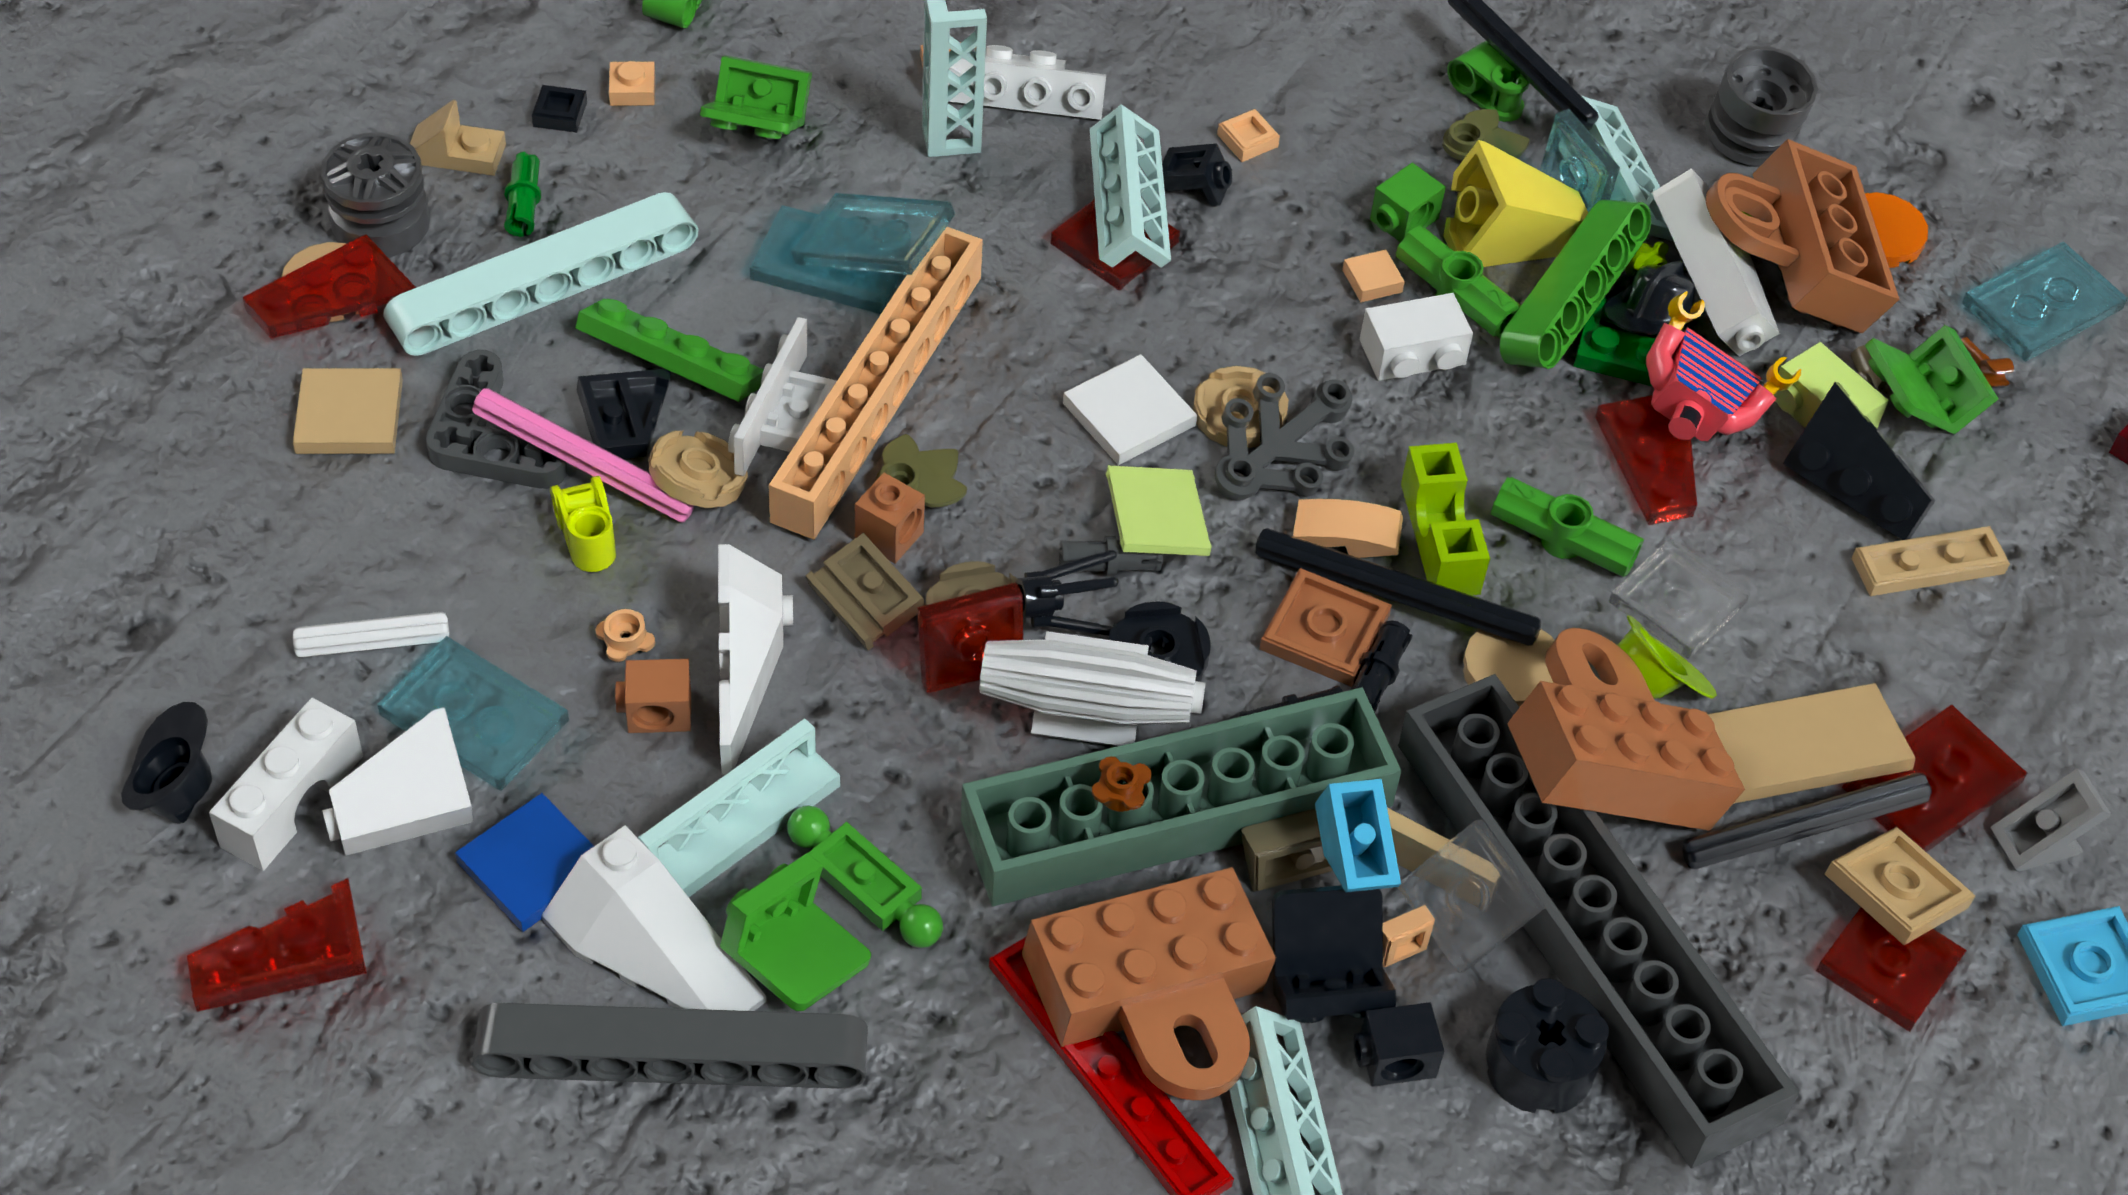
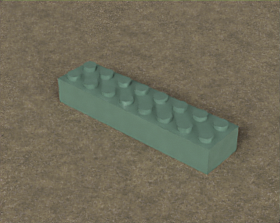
(1207, 783)

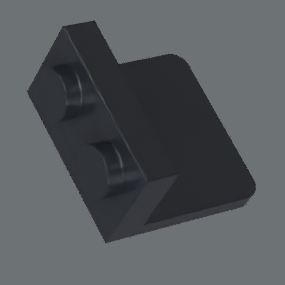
(1329, 953)

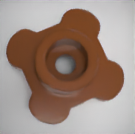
(1119, 796)

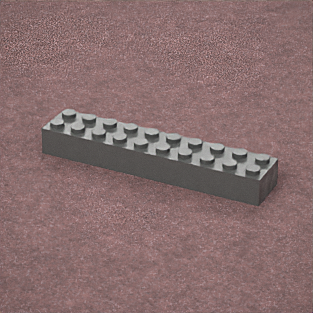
(1605, 932)

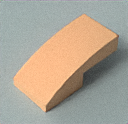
(1357, 525)

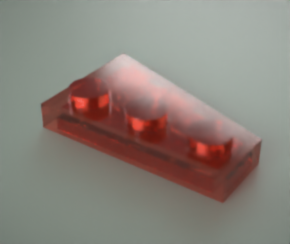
(336, 284)
(1650, 458)
(292, 953)

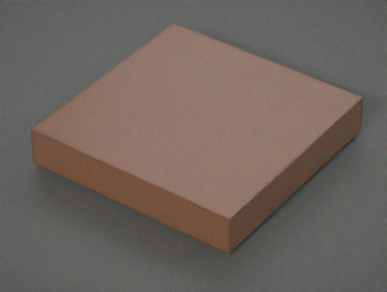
(1325, 627)

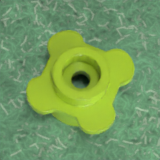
(1647, 256)

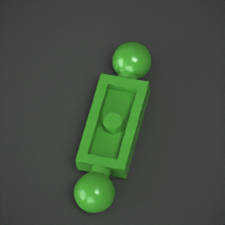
(866, 876)

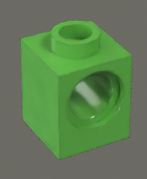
(1407, 201)

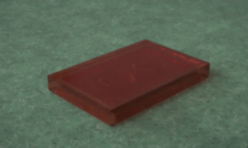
(1964, 776)

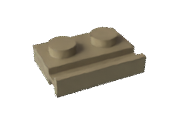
(865, 591)

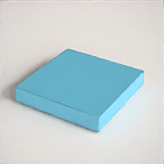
(2081, 963)

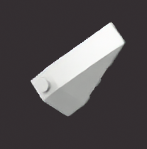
(749, 643)
(640, 923)

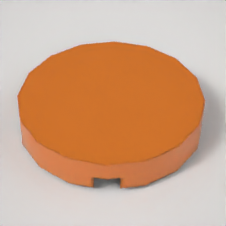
(1899, 227)

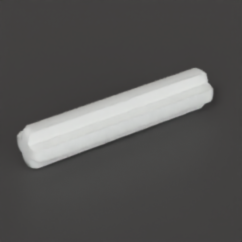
(370, 634)

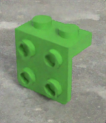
(759, 96)
(1934, 381)
(789, 939)

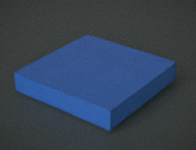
(524, 859)

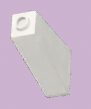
(1716, 266)

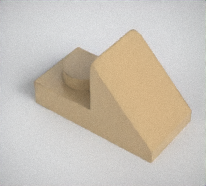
(452, 146)

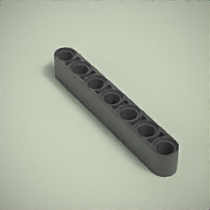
(670, 1045)

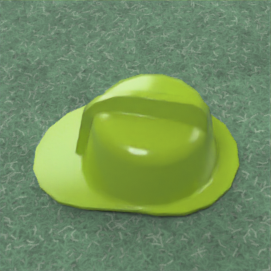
(1660, 665)

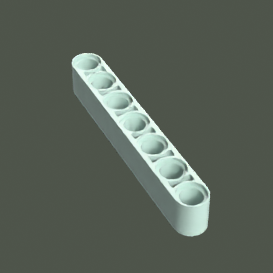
(539, 273)

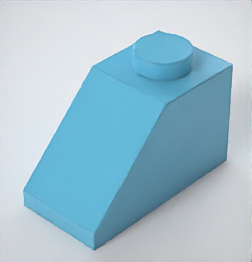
(1358, 835)

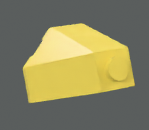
(1510, 209)

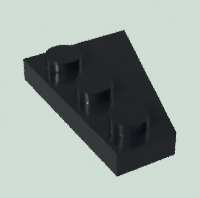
(1858, 467)

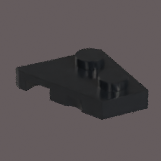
(623, 409)

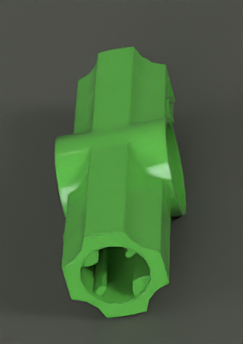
(1458, 274)
(1567, 526)

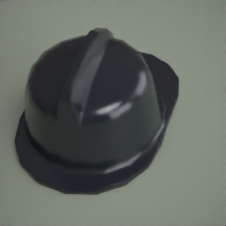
(1646, 299)
(169, 764)

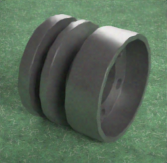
(1760, 104)
(376, 191)

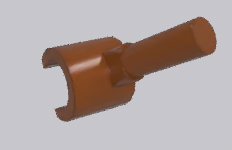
(1992, 369)

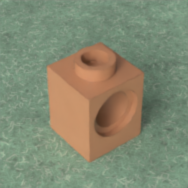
(890, 516)
(655, 695)

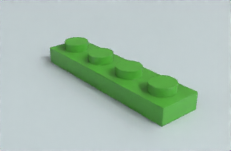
(672, 350)

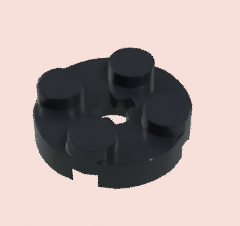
(1165, 624)

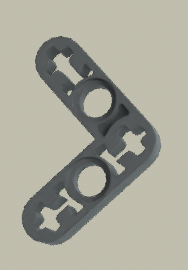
(471, 431)

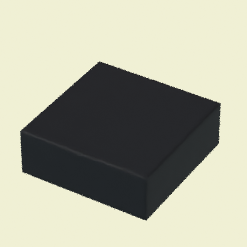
(559, 108)

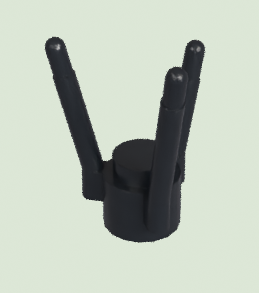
(1044, 595)

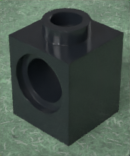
(1399, 1044)

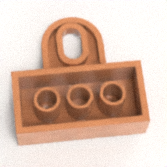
(1816, 228)
(1617, 747)
(1155, 966)

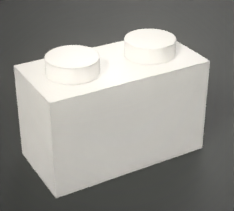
(1415, 336)

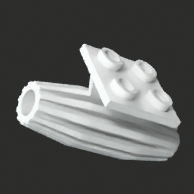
(1089, 686)

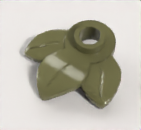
(1481, 126)
(924, 471)

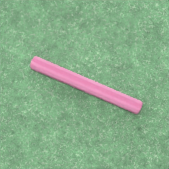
(577, 452)

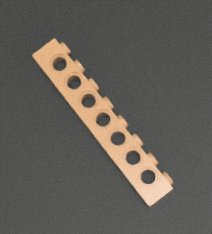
(874, 385)

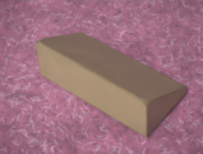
(1284, 850)

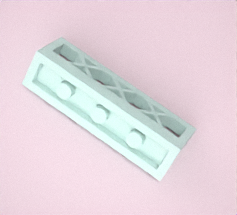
(937, 76)
(1635, 178)
(1121, 183)
(740, 810)
(1272, 1117)

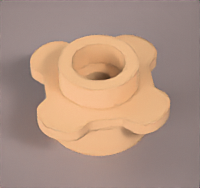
(624, 623)

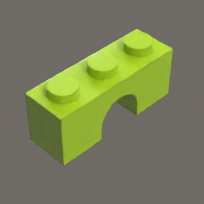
(1448, 544)

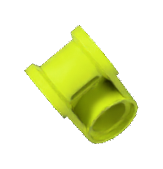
(586, 524)

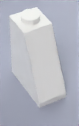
(401, 790)

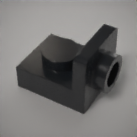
(1197, 168)

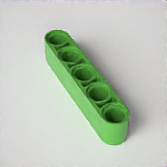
(1575, 284)

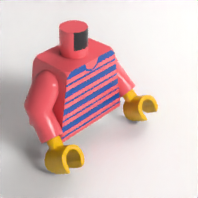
(1702, 385)

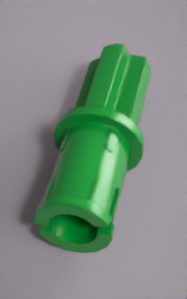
(522, 195)

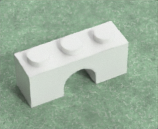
(260, 808)

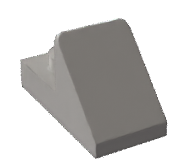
(2051, 822)

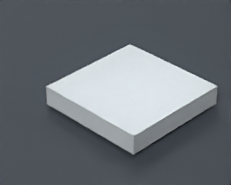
(1129, 409)

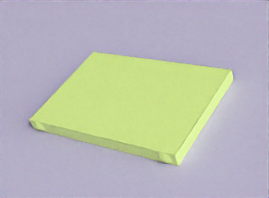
(1158, 511)

